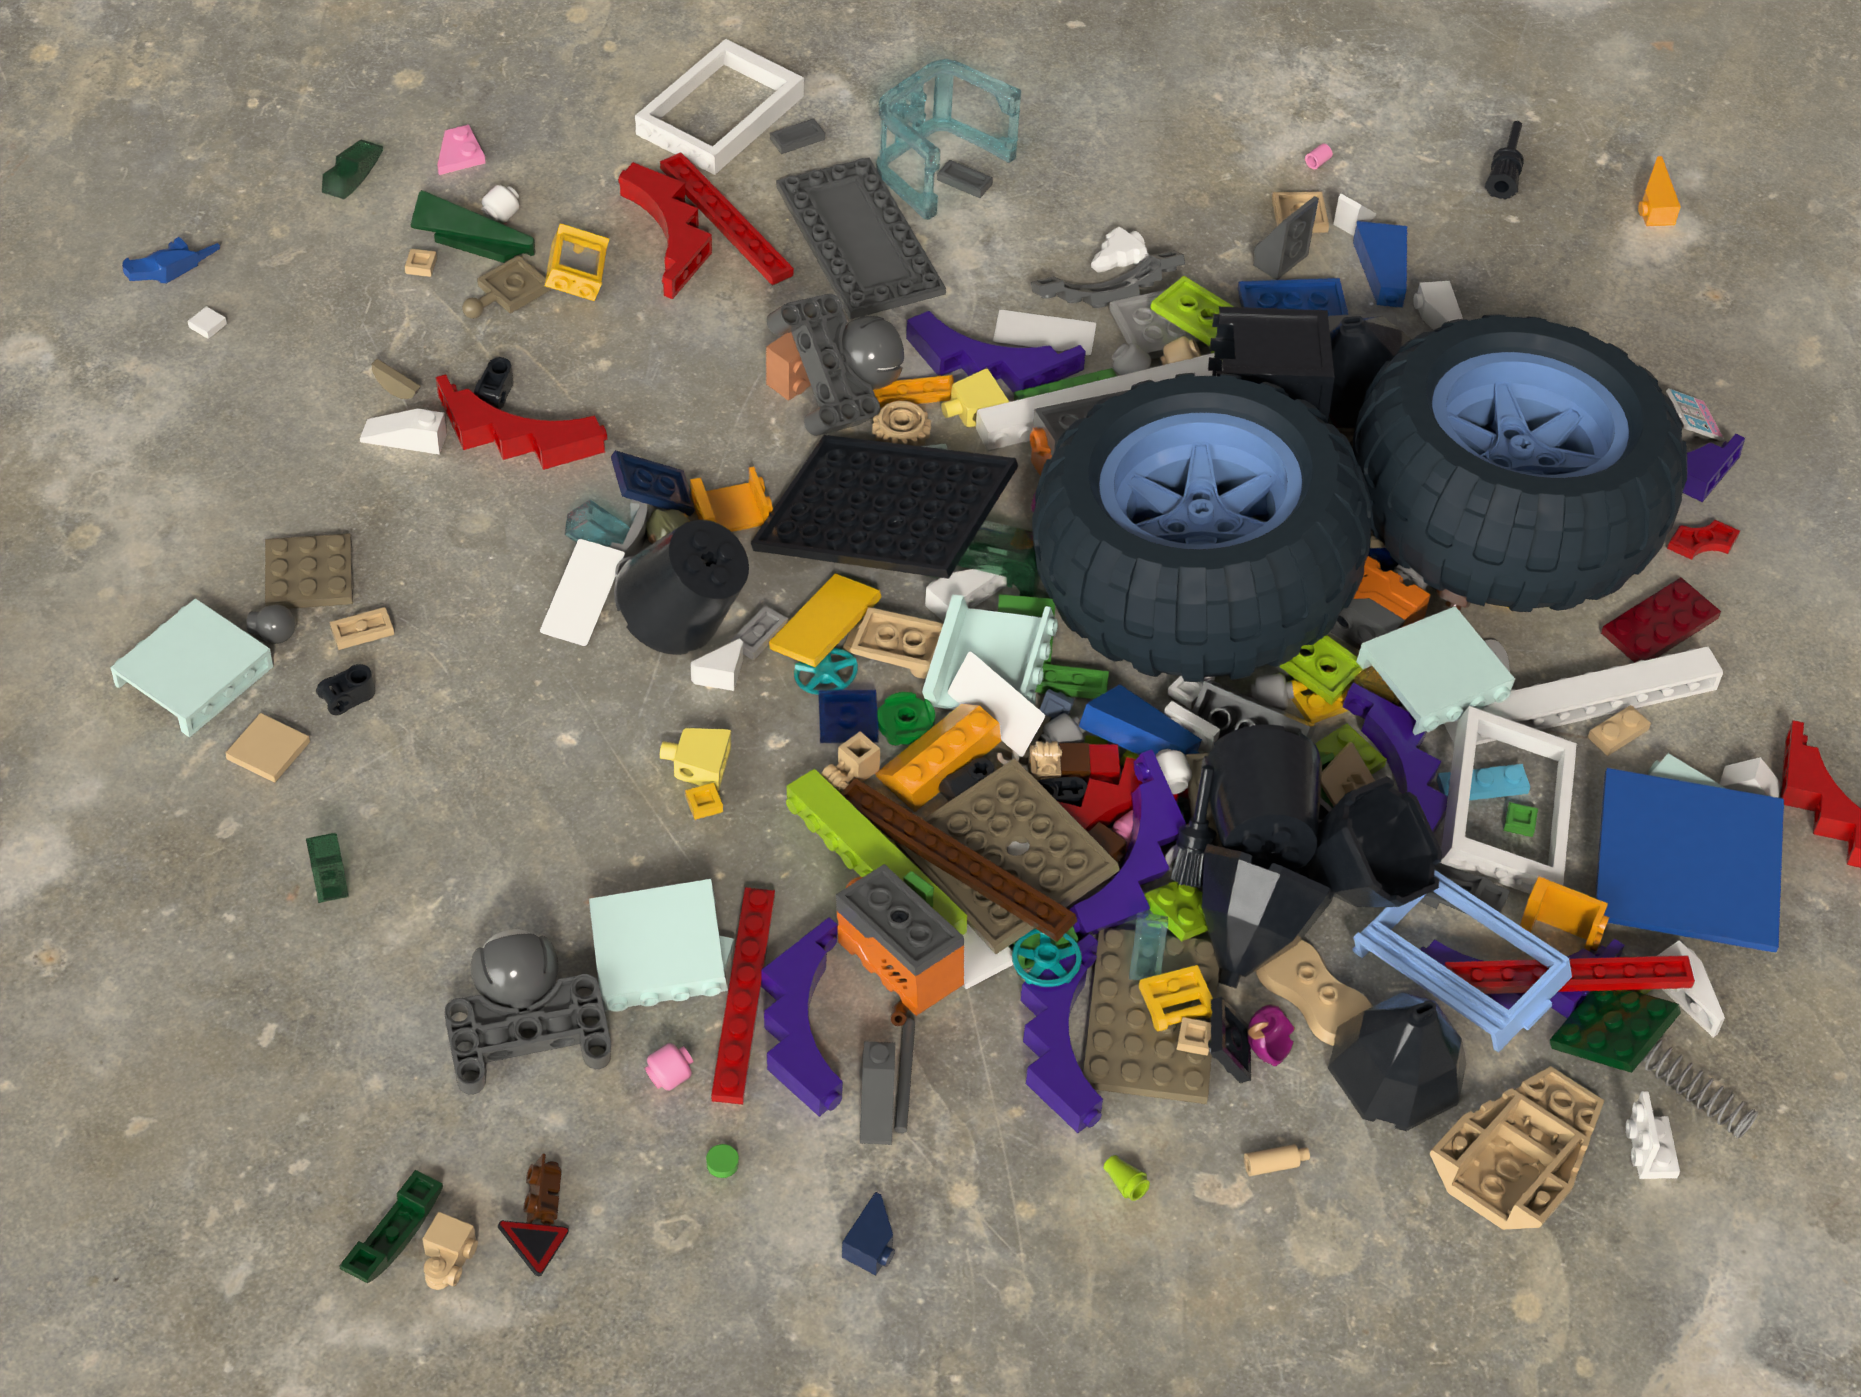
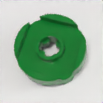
(900, 731)

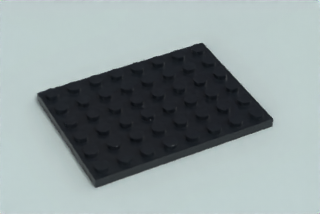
(885, 505)

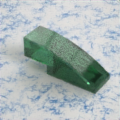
(350, 169)

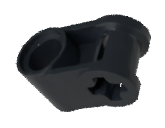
(495, 382)
(347, 689)
(966, 777)

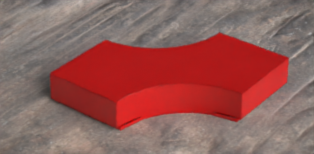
(1713, 537)

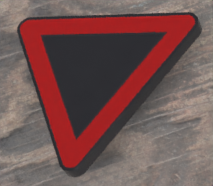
(534, 1242)

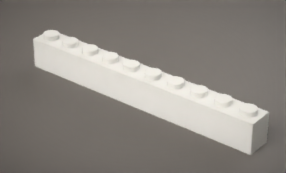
(1013, 421)
(1607, 691)

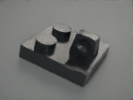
(1230, 1040)

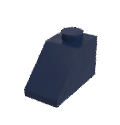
(870, 1238)

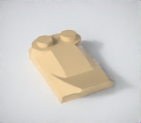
(895, 640)

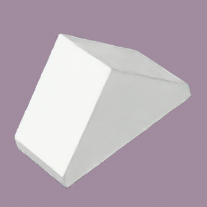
(1350, 212)
(719, 667)
(1751, 777)

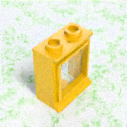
(576, 262)

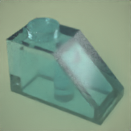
(595, 525)
(1148, 946)

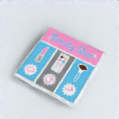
(1695, 415)

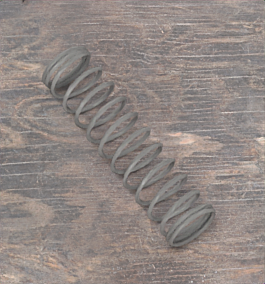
(1744, 1124)

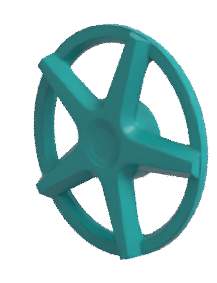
(827, 672)
(1046, 957)

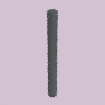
(904, 1079)

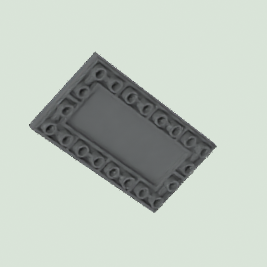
(860, 238)

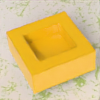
(704, 801)

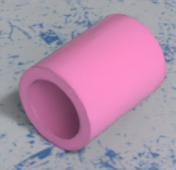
(1318, 156)

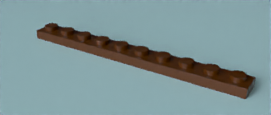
(961, 861)

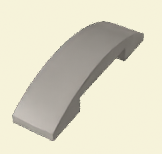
(637, 533)

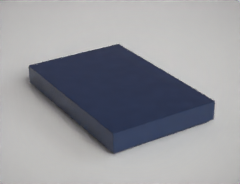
(652, 483)

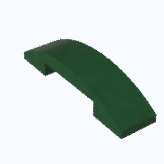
(395, 1230)

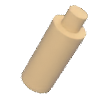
(1275, 1159)

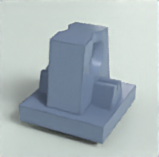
(1056, 704)

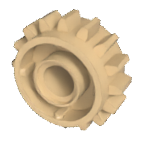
(902, 424)

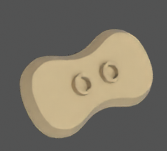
(1307, 983)

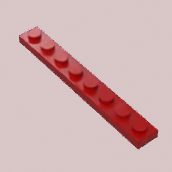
(728, 219)
(1587, 974)
(743, 996)

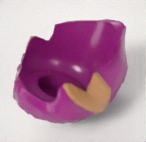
(1270, 1034)

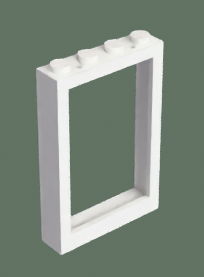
(788, 92)
(1482, 858)

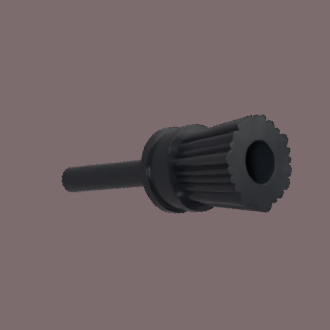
(1506, 167)
(1194, 837)

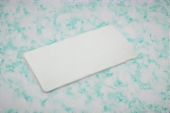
(1042, 330)
(582, 592)
(984, 687)

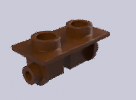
(543, 1179)

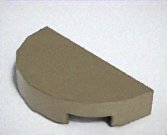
(394, 381)

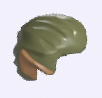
(664, 522)

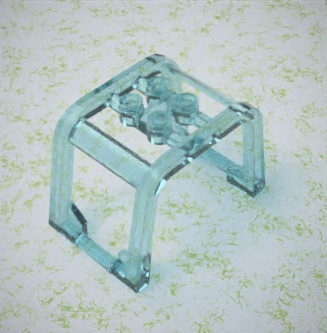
(897, 113)

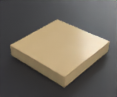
(1288, 202)
(267, 747)

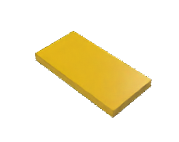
(824, 620)

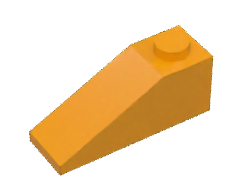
(1660, 200)

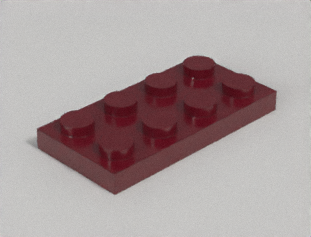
(1661, 621)

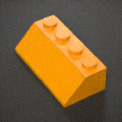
(942, 750)

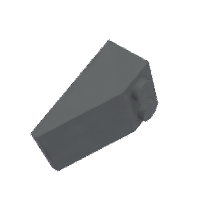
(1287, 242)

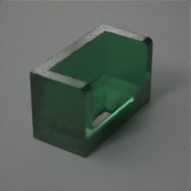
(327, 867)

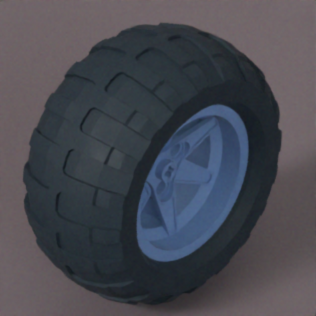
(1520, 462)
(1202, 579)

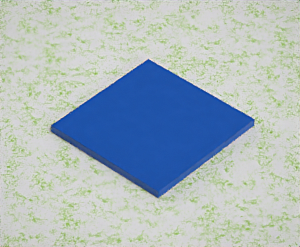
(1691, 859)

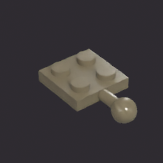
(509, 285)

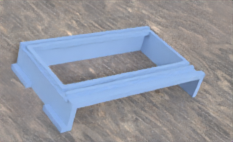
(1454, 990)

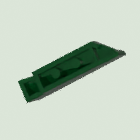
(468, 230)

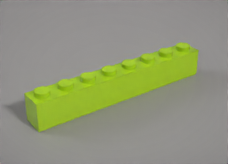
(856, 838)

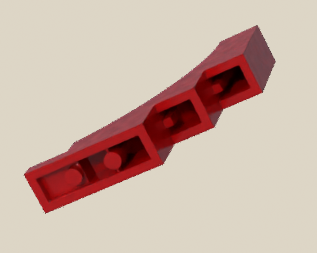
(665, 202)
(552, 441)
(1811, 787)
(1107, 801)

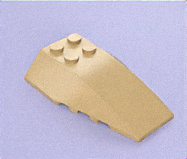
(1520, 1151)

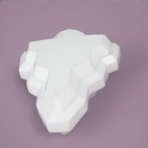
(1120, 250)

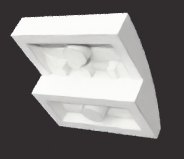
(980, 960)

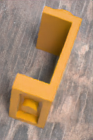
(733, 506)
(1566, 911)

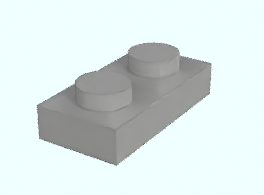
(760, 631)

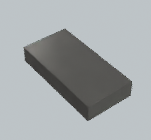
(797, 136)
(964, 178)

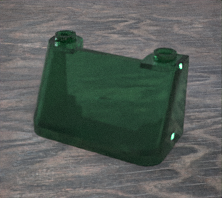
(1006, 553)

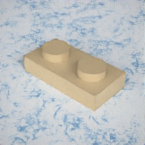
(361, 628)
(1619, 730)

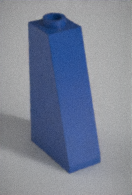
(1384, 260)
(1135, 724)

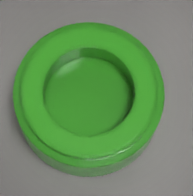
(722, 1161)

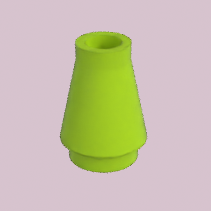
(1128, 1179)

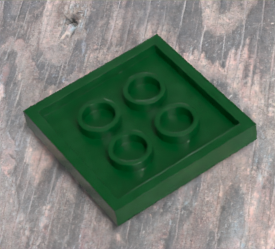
(1615, 1027)

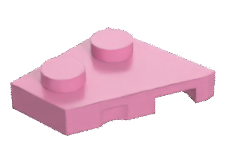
(459, 150)

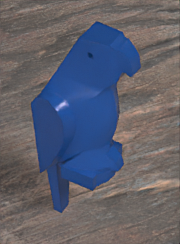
(166, 263)

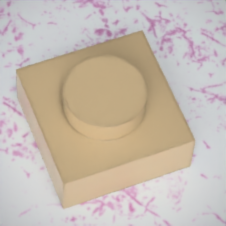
(420, 262)
(1194, 1036)

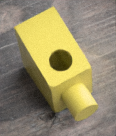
(971, 395)
(699, 755)

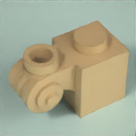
(856, 759)
(1045, 760)
(448, 1245)

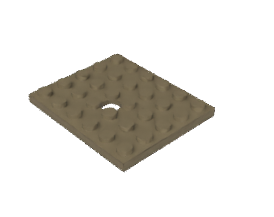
(1005, 809)

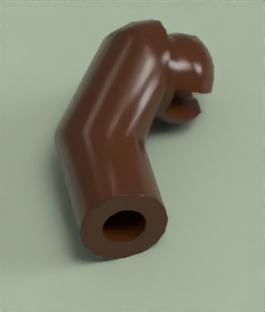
(899, 1014)

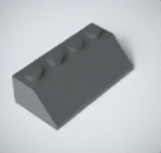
(1235, 710)

